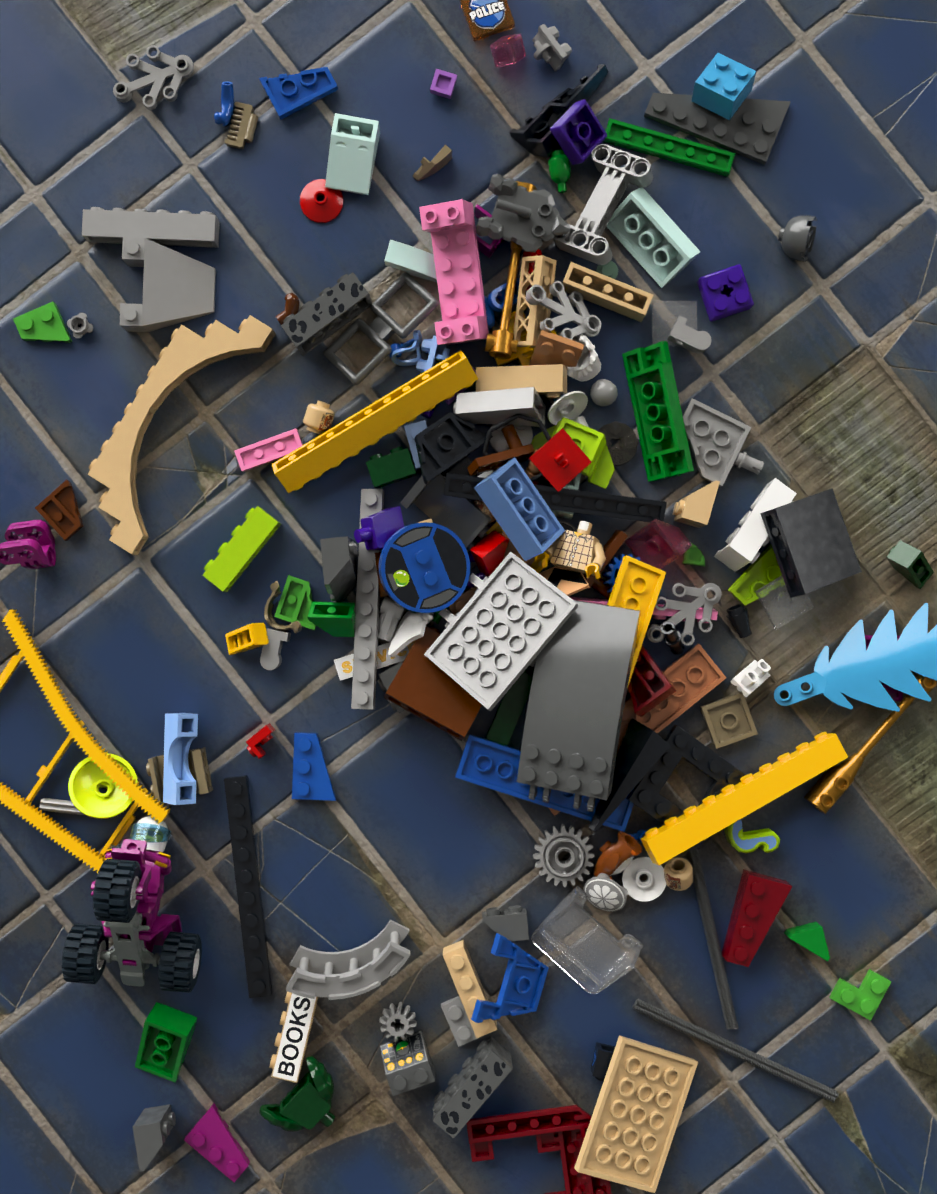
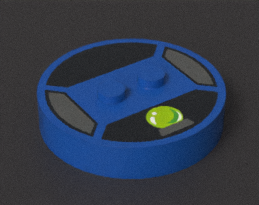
(424, 567)

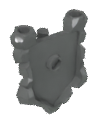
(521, 215)

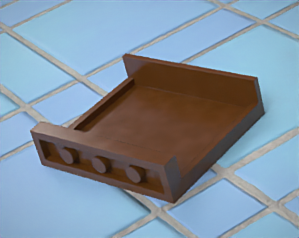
(430, 692)

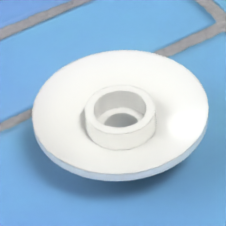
(567, 406)
(647, 889)

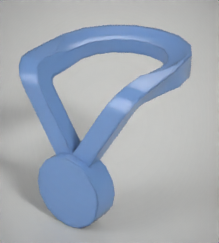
(416, 346)

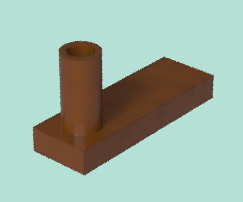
(498, 459)
(610, 549)

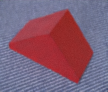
(490, 552)

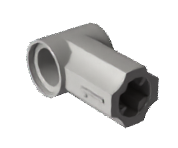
(389, 618)

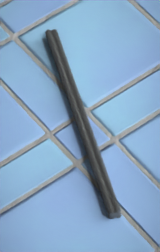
(715, 954)
(736, 1050)

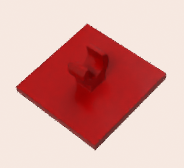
(560, 460)

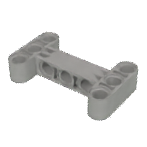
(604, 202)

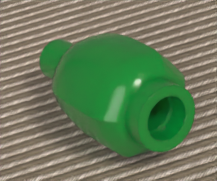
(559, 169)

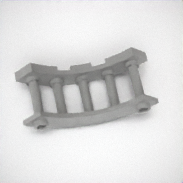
(349, 971)

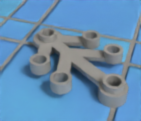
(156, 77)
(588, 324)
(688, 610)

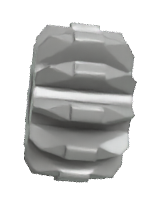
(406, 1020)

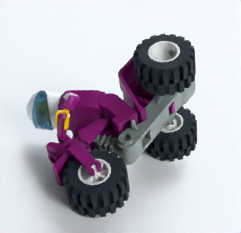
(127, 905)

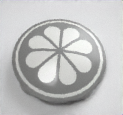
(605, 893)

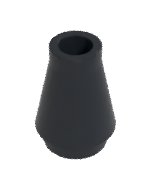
(739, 619)

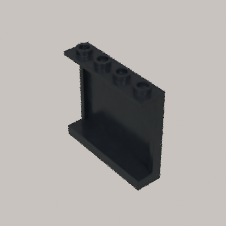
(811, 543)

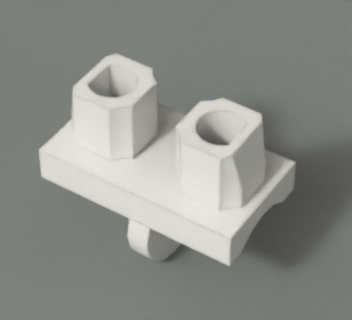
(751, 677)

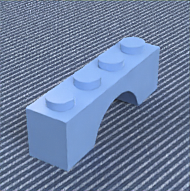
(178, 782)

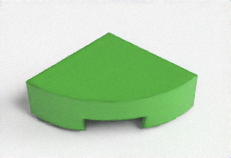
(693, 556)

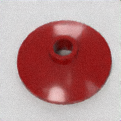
(320, 211)

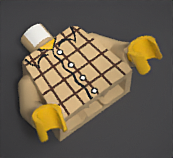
(576, 552)

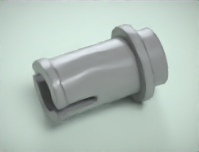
(748, 463)

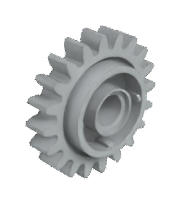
(563, 869)

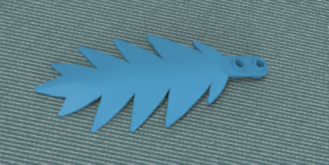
(859, 670)

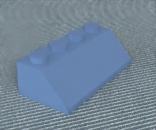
(520, 509)

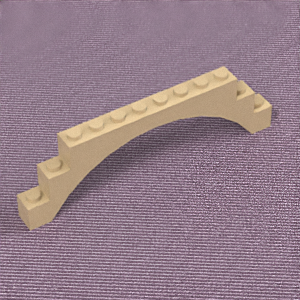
(118, 460)

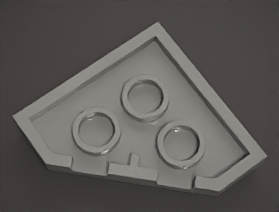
(713, 440)

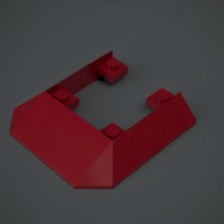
(554, 1130)

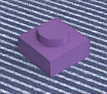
(443, 83)

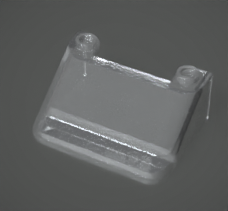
(584, 946)

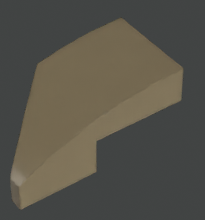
(438, 162)

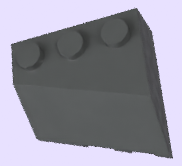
(339, 566)

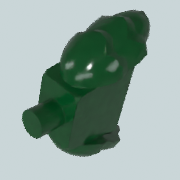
(305, 1103)

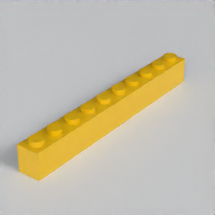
(374, 422)
(743, 798)

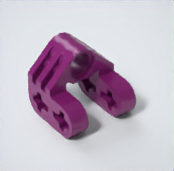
(40, 546)

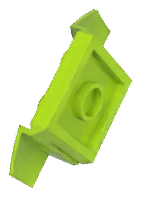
(591, 443)

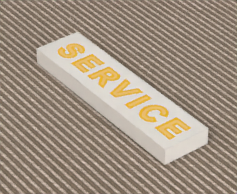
(345, 664)

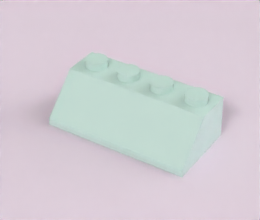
(651, 237)

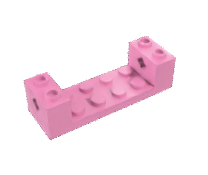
(456, 271)

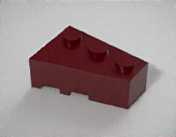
(648, 684)

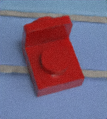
(262, 737)

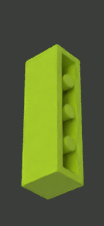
(241, 549)

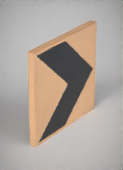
(566, 580)

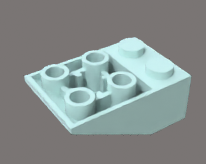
(352, 154)

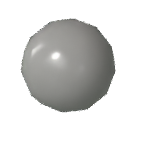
(603, 392)

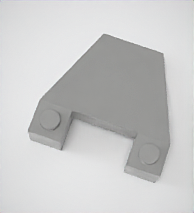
(173, 287)

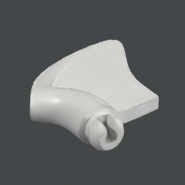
(409, 629)

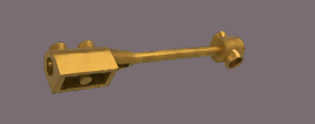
(501, 342)
(839, 778)

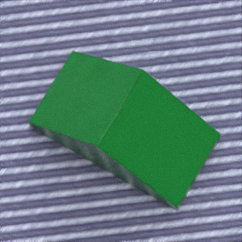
(811, 937)

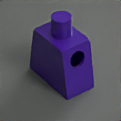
(379, 528)

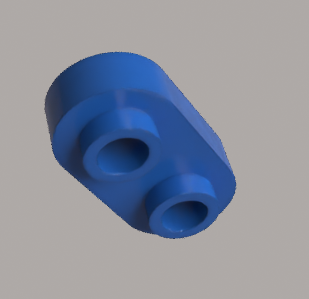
(499, 293)

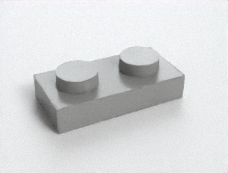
(458, 1021)

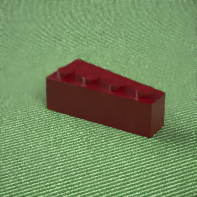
(752, 915)

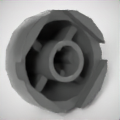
(798, 237)

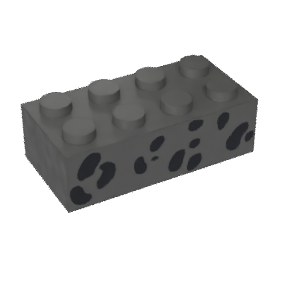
(327, 313)
(471, 1086)

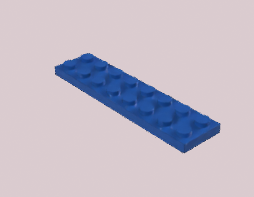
(497, 768)

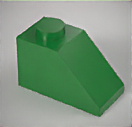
(334, 617)

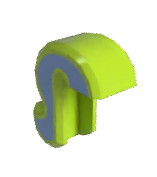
(751, 840)

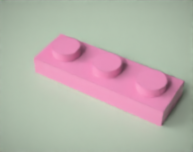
(268, 450)

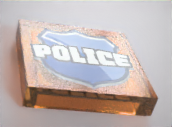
(487, 17)

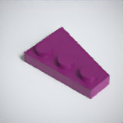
(217, 1145)

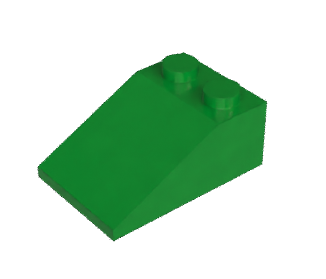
(165, 1041)

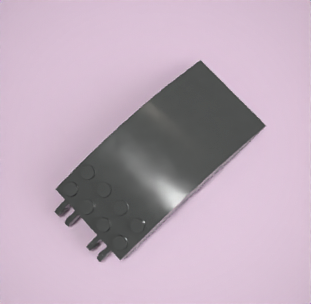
(579, 704)

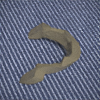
(295, 626)

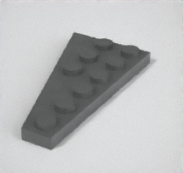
(747, 133)

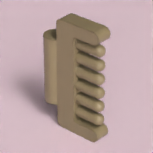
(247, 126)

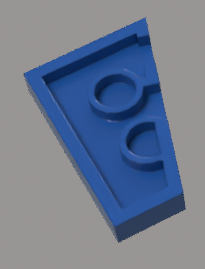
(298, 90)
(310, 772)

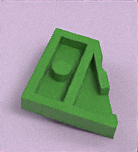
(43, 324)
(296, 602)

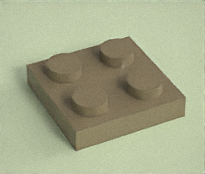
(728, 720)

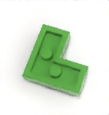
(862, 999)

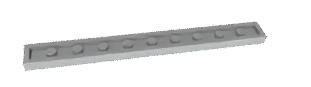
(366, 612)

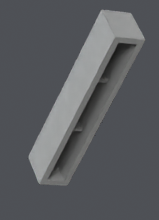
(158, 226)

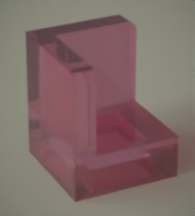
(508, 50)

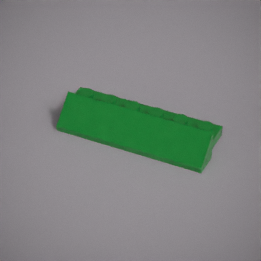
(657, 412)

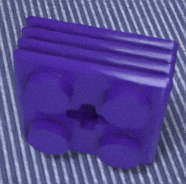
(578, 132)
(719, 305)

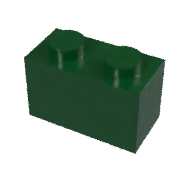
(391, 467)

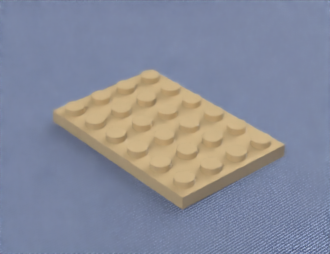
(636, 1115)

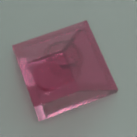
(658, 543)

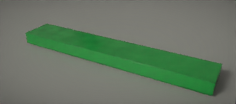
(669, 147)

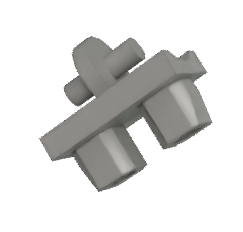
(548, 47)

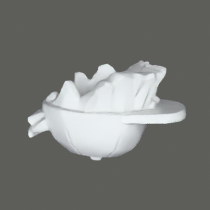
(589, 362)

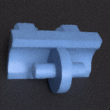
(436, 352)

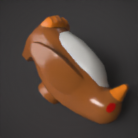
(617, 855)

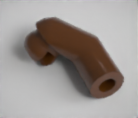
(291, 307)

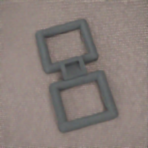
(380, 329)

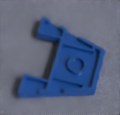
(520, 985)

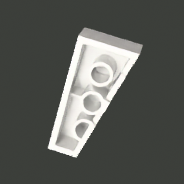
(747, 540)

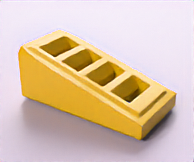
(248, 638)

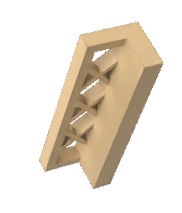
(544, 276)

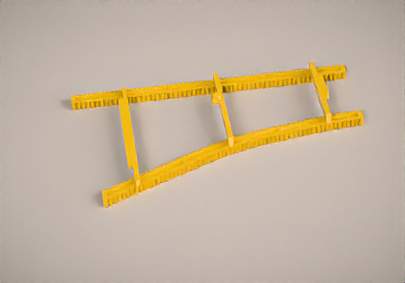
(85, 741)

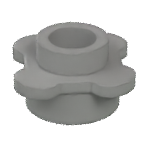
(78, 319)

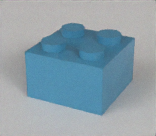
(723, 86)

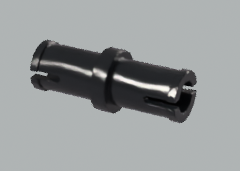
(672, 638)

